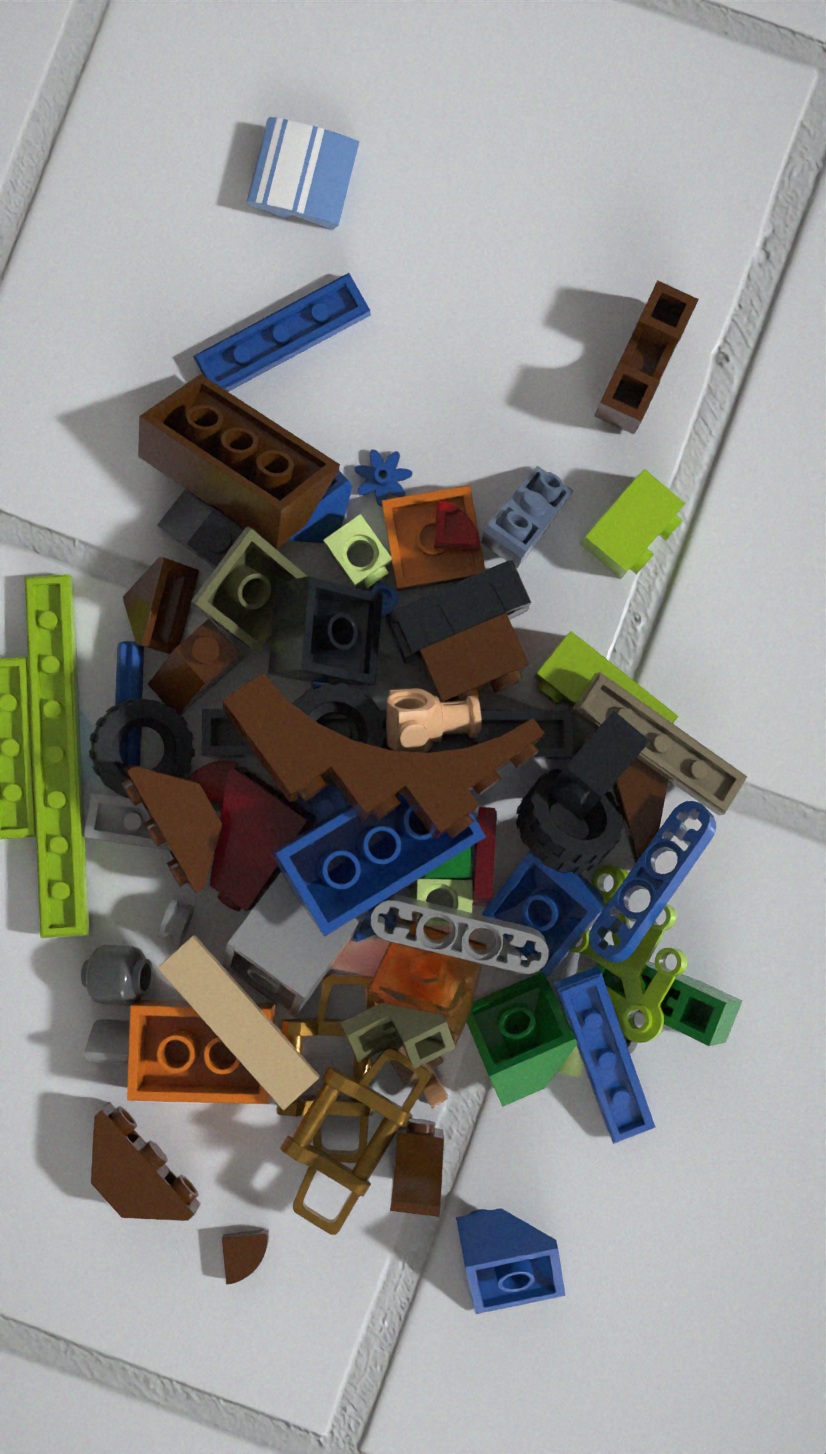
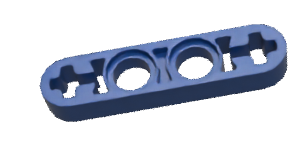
(659, 885)

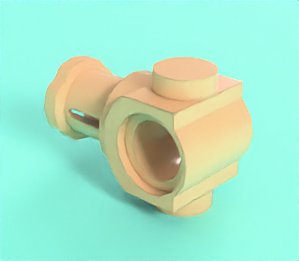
(419, 719)

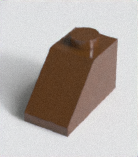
(195, 667)

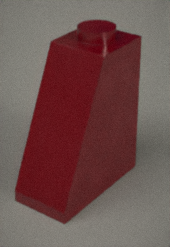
(253, 824)

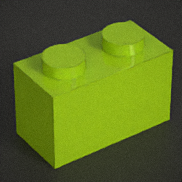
(633, 524)

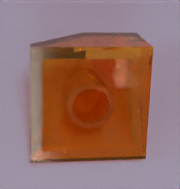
(428, 980)

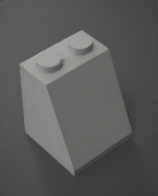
(283, 949)

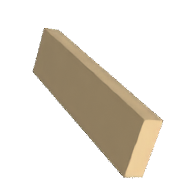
(239, 1022)

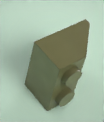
(243, 588)

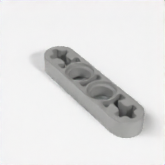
(461, 926)

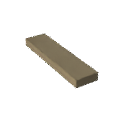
(670, 749)

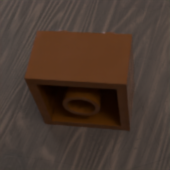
(475, 660)

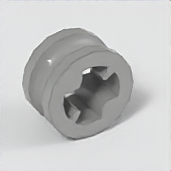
(176, 922)

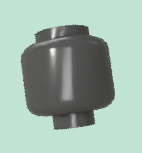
(117, 975)

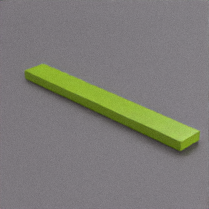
(56, 756)

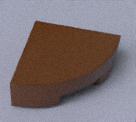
(243, 1253)

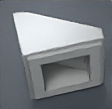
(108, 1041)

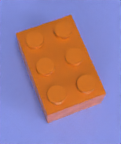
(183, 1060)

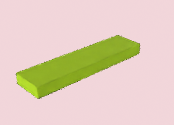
(16, 760)

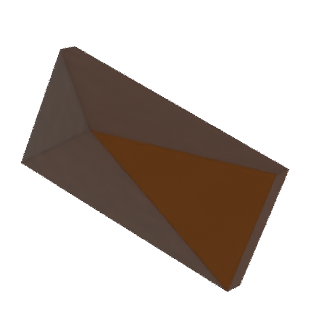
(161, 604)

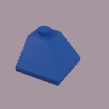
(508, 1260)

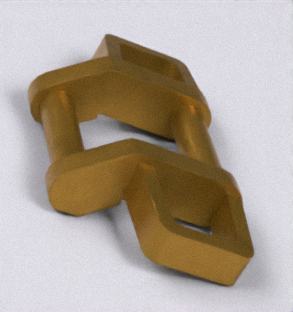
(343, 1106)
(355, 1180)

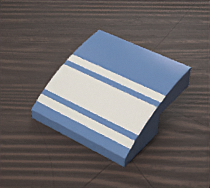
(302, 172)

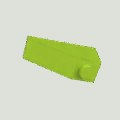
(574, 665)

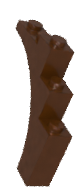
(434, 784)

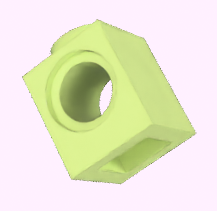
(351, 534)
(459, 888)

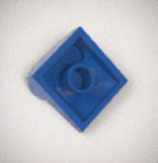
(551, 902)

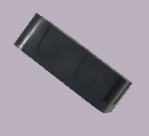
(457, 609)

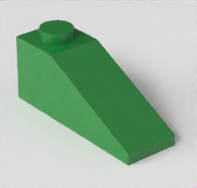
(689, 1005)

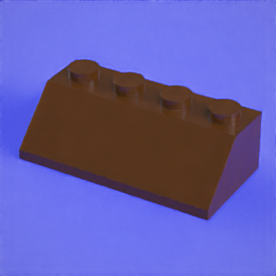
(235, 459)

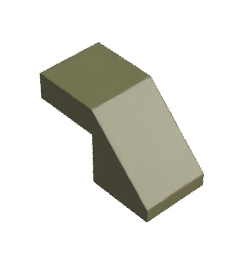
(420, 1033)

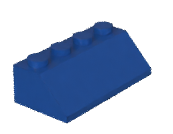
(355, 864)

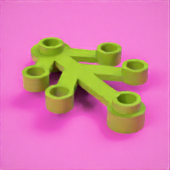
(631, 969)

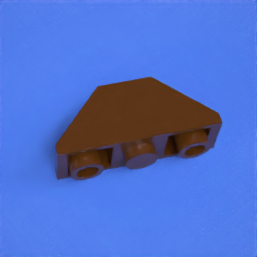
(179, 818)
(134, 1172)

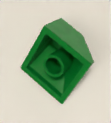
(521, 1037)

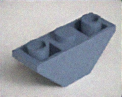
(526, 516)

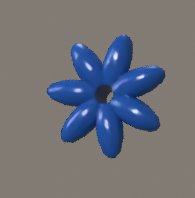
(381, 485)

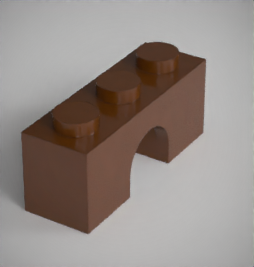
(646, 357)

